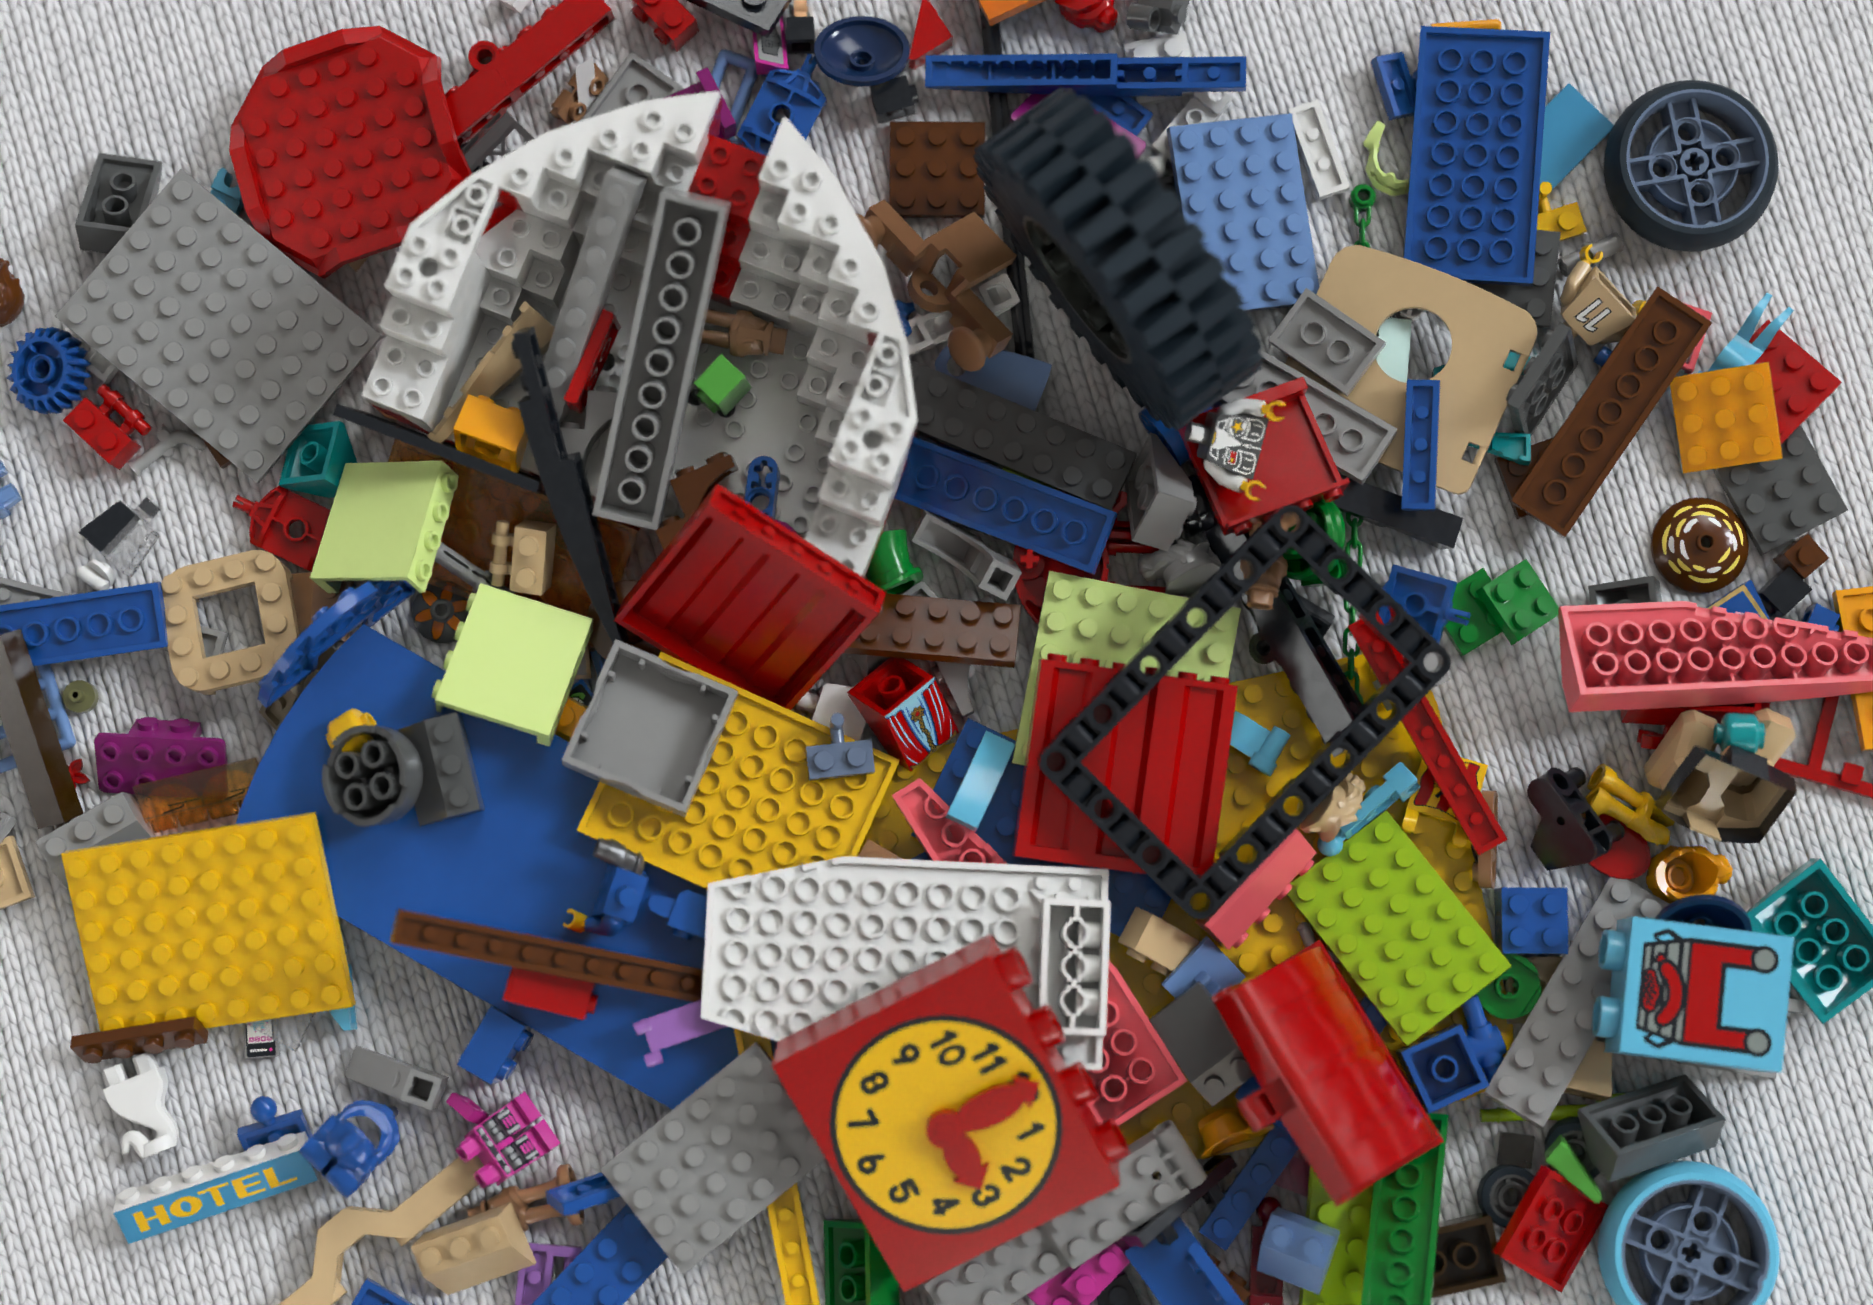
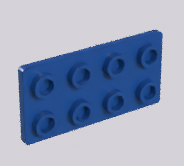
(1181, 1271)

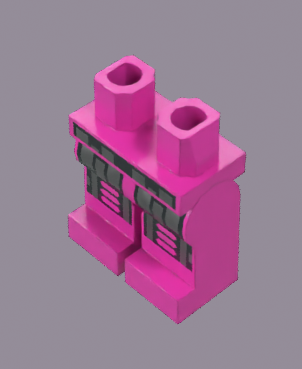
(496, 1146)

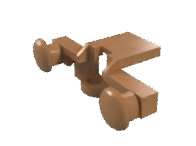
(976, 253)

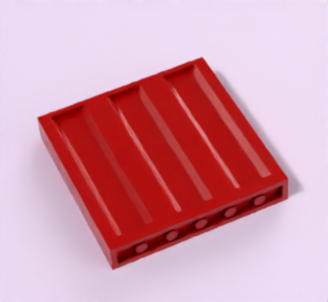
(749, 601)
(1159, 761)

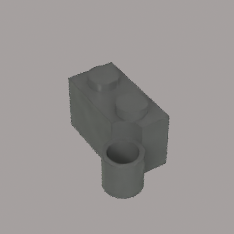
(1157, 15)

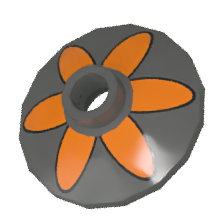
(425, 618)

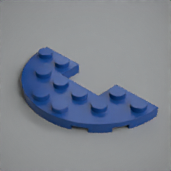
(354, 607)

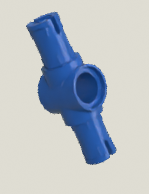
(1483, 1037)

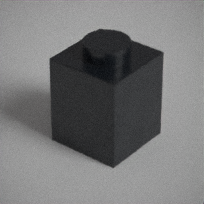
(894, 99)
(1783, 592)

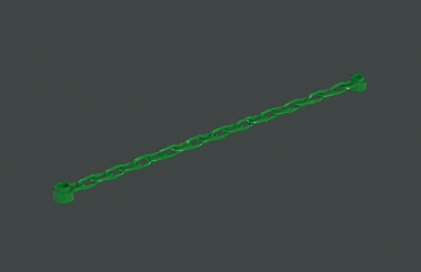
(1358, 206)

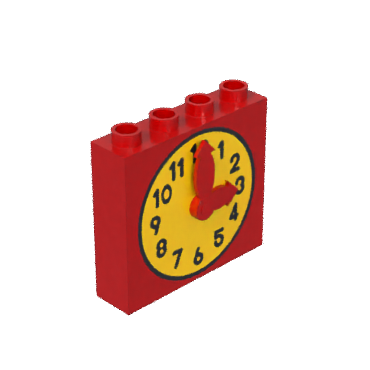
(951, 1111)

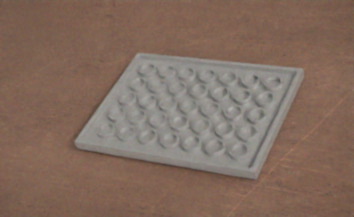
(219, 326)

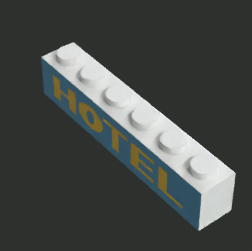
(213, 1188)

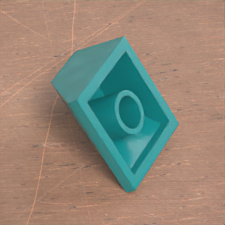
(318, 459)

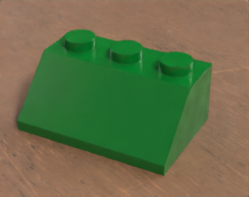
(856, 1267)

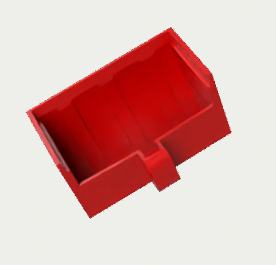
(1325, 1073)

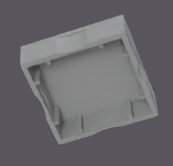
(650, 728)

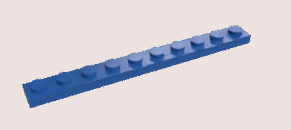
(1259, 1174)

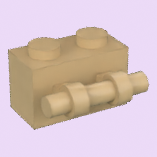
(531, 556)

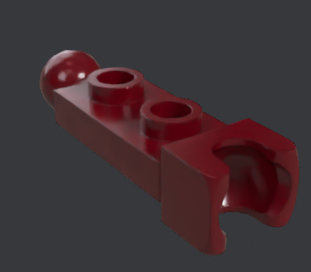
(1263, 1287)

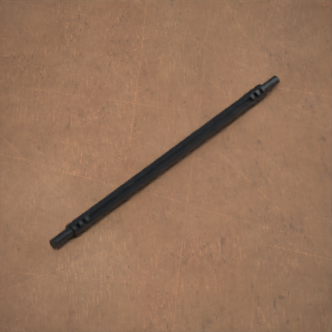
(1016, 272)

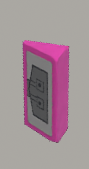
(771, 52)

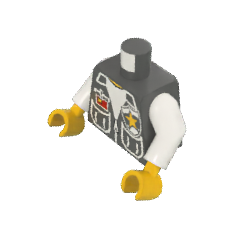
(1233, 441)

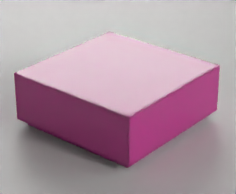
(467, 1108)

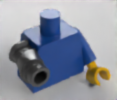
(618, 894)

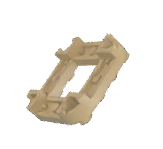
(217, 576)

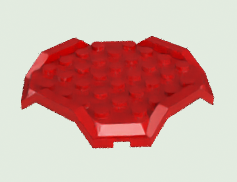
(344, 146)

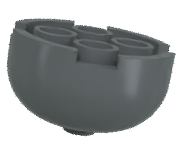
(375, 783)

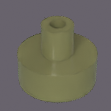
(86, 699)

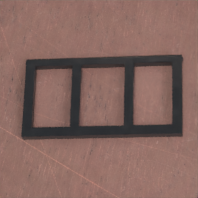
(444, 450)

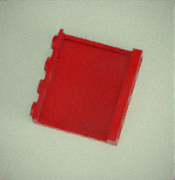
(1291, 464)

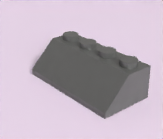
(1649, 1127)

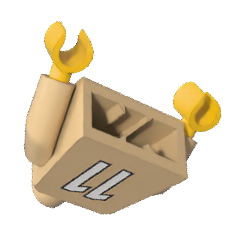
(1594, 304)

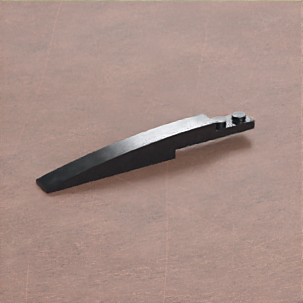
(565, 484)

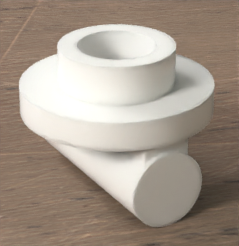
(96, 574)

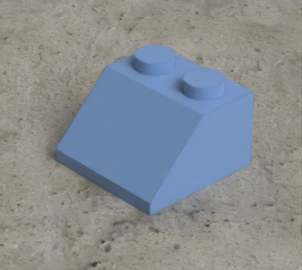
(1297, 1250)

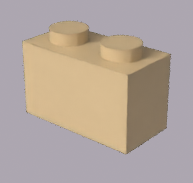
(1157, 941)

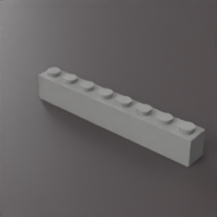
(592, 278)

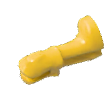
(1645, 820)

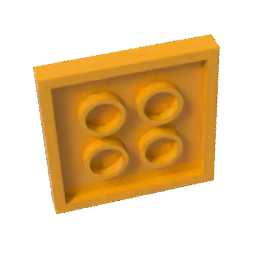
(1726, 417)

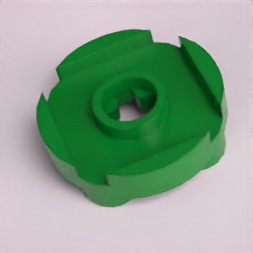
(1522, 1000)

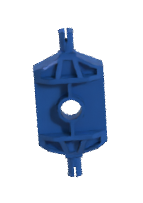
(782, 90)

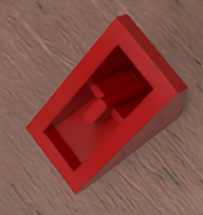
(930, 36)

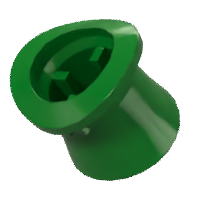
(891, 564)

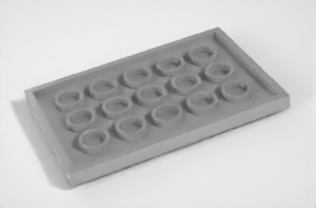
(715, 1159)

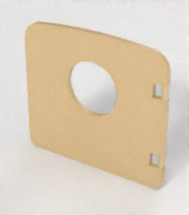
(1473, 383)

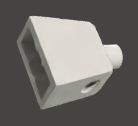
(831, 701)

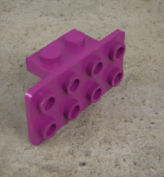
(154, 752)

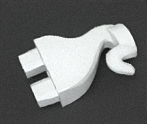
(142, 1102)

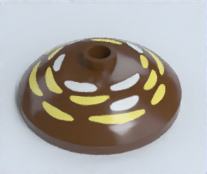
(1679, 551)

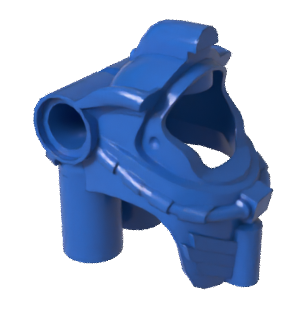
(343, 1150)

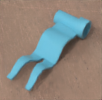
(1739, 350)
(1258, 742)

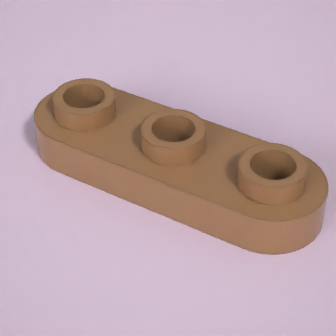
(1485, 869)

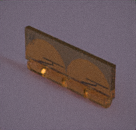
(193, 793)

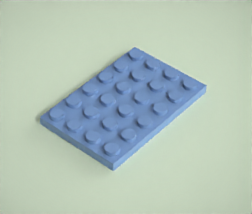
(1250, 203)

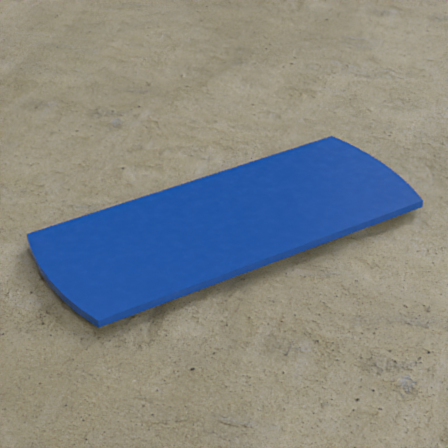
(494, 868)

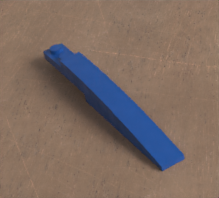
(1086, 74)

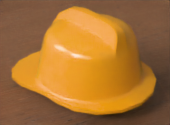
(1225, 1129)

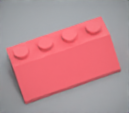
(1258, 891)

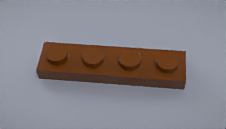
(139, 1039)

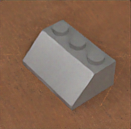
(108, 823)

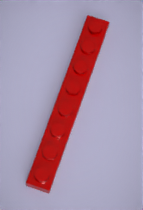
(1434, 746)

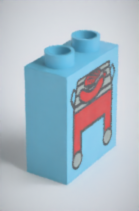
(1695, 994)

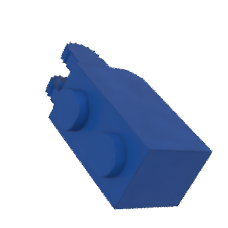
(684, 914)

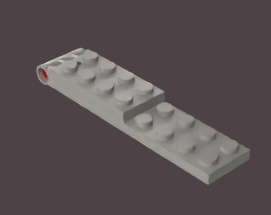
(1074, 1237)

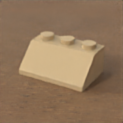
(473, 1250)

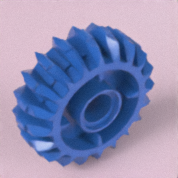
(67, 372)

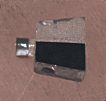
(124, 534)

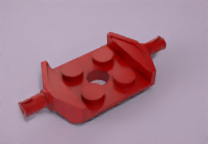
(273, 518)

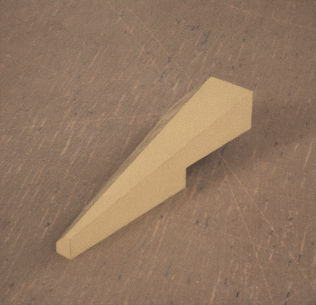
(496, 368)

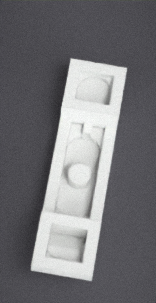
(935, 327)

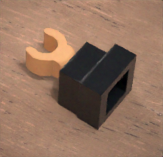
(800, 30)

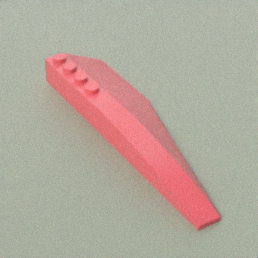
(1134, 1058)

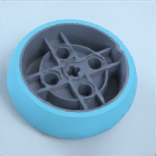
(1709, 1194)

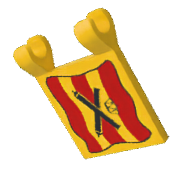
(1431, 801)

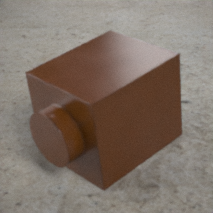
(1802, 556)

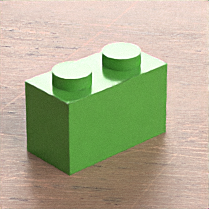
(721, 386)

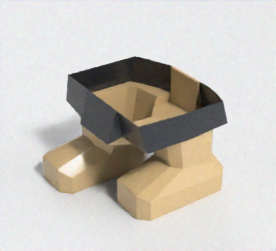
(1727, 793)

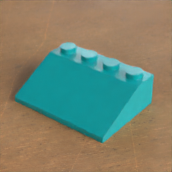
(1830, 937)

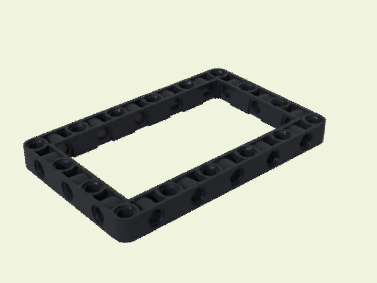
(1318, 778)

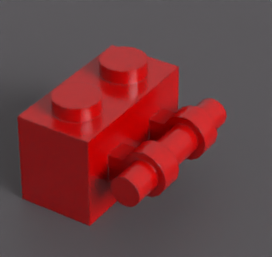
(102, 432)

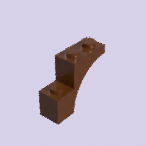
(691, 490)

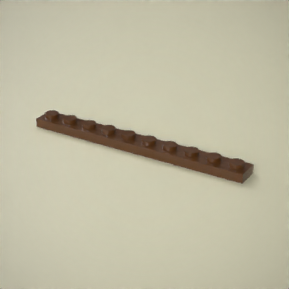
(546, 955)

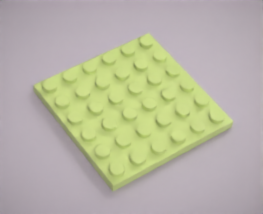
(1111, 625)

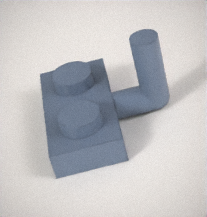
(840, 757)

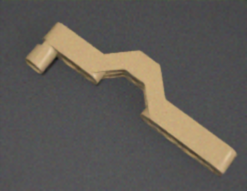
(401, 1223)

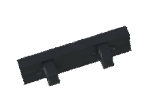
(1161, 1224)

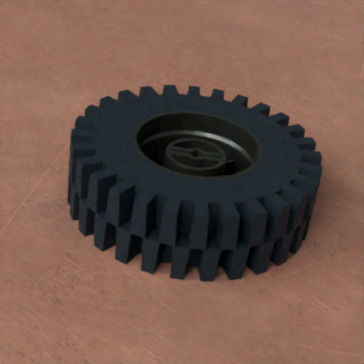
(1119, 257)

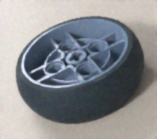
(1702, 222)

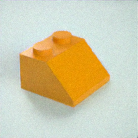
(491, 432)

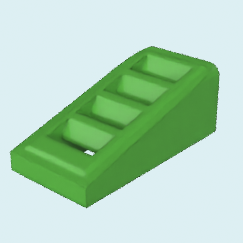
(1566, 1162)

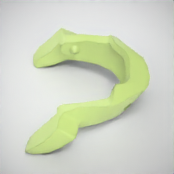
(1382, 181)

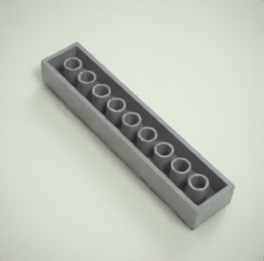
(661, 357)

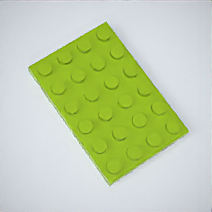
(1397, 928)

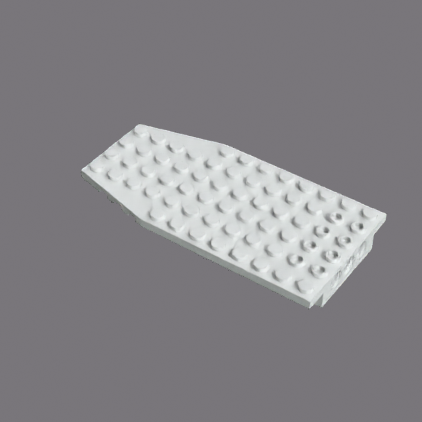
(838, 929)

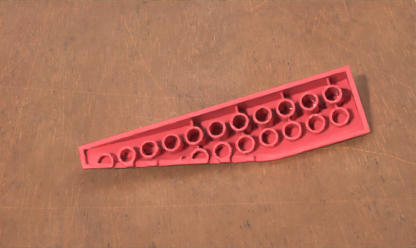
(1702, 657)

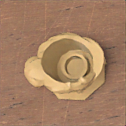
(1336, 809)

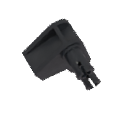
(1563, 834)

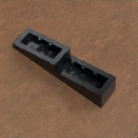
(1385, 510)

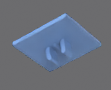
(1203, 964)

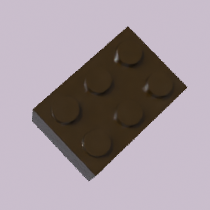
(1466, 1255)

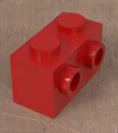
(669, 19)

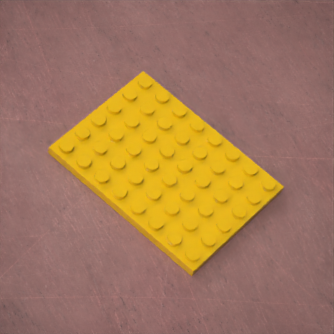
(752, 803)
(210, 925)

